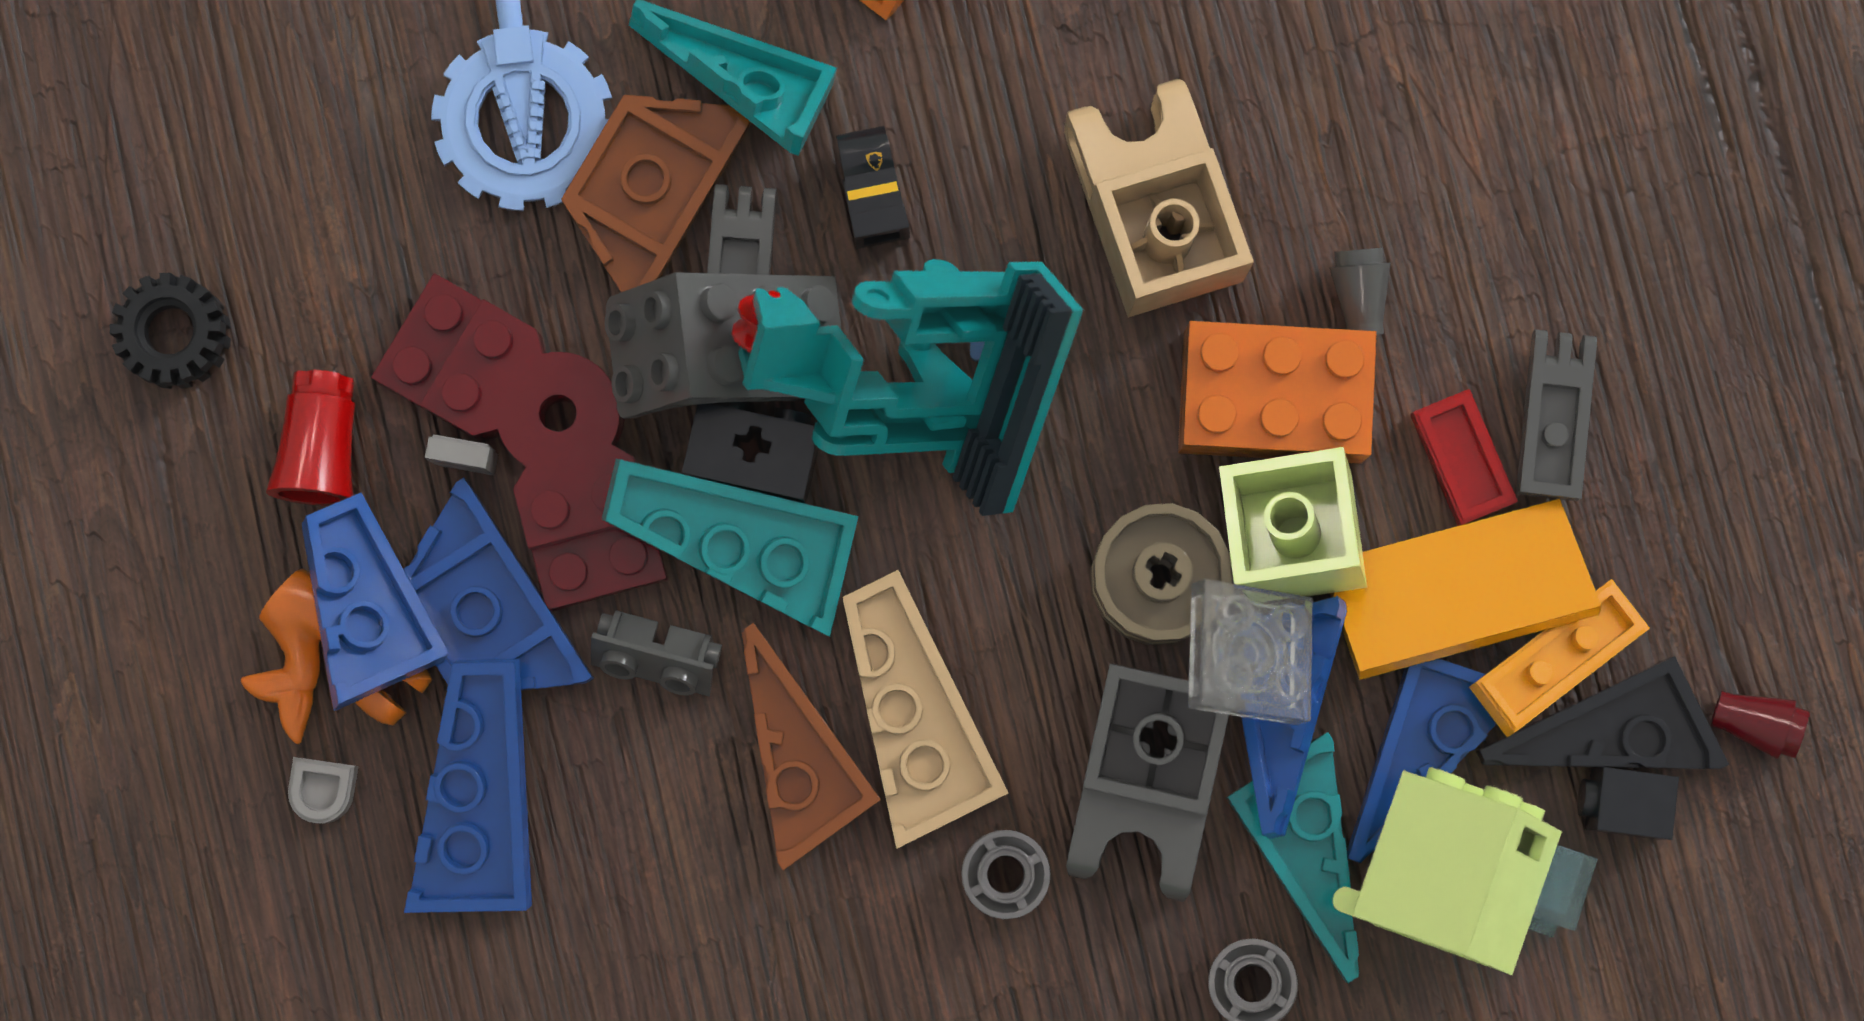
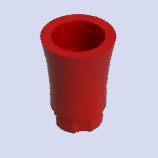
(315, 441)

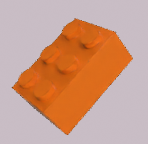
(1276, 390)

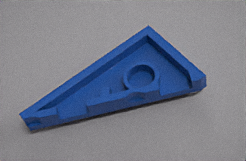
(1430, 725)
(1280, 749)

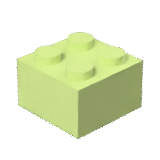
(1294, 524)

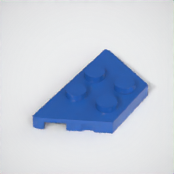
(486, 598)

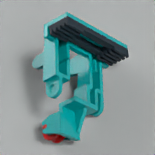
(981, 422)

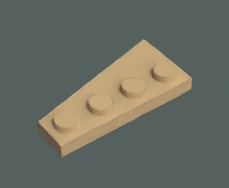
(920, 727)

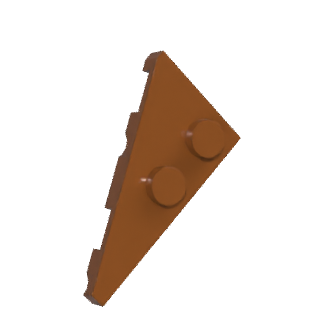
(807, 772)

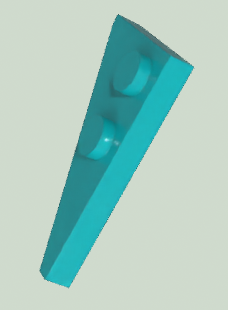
(760, 81)
(1312, 853)

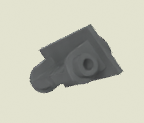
(627, 650)

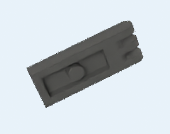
(741, 237)
(1556, 418)

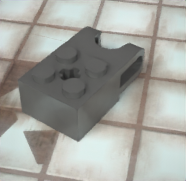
(1147, 792)

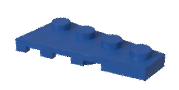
(476, 812)

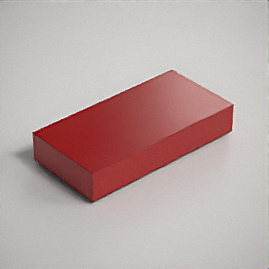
(1463, 457)

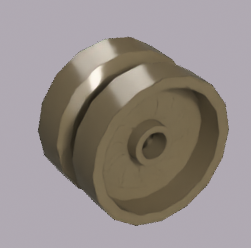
(1149, 538)

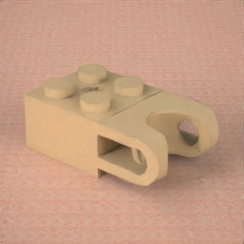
(1157, 184)

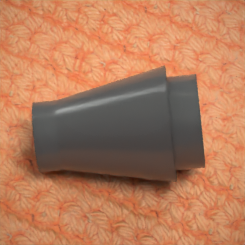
(1362, 287)

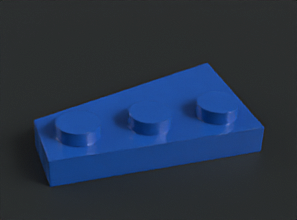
(364, 604)

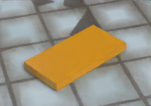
(1467, 589)

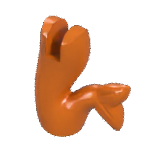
(294, 624)

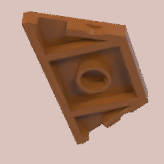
(650, 181)

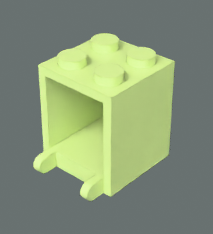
(1456, 869)

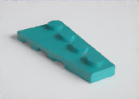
(752, 541)

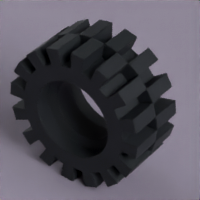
(135, 319)

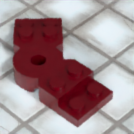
(497, 380)

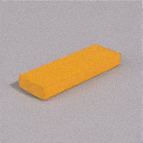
(1557, 661)

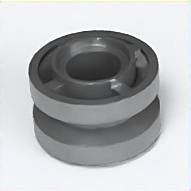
(1035, 874)
(1253, 953)

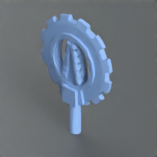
(516, 68)

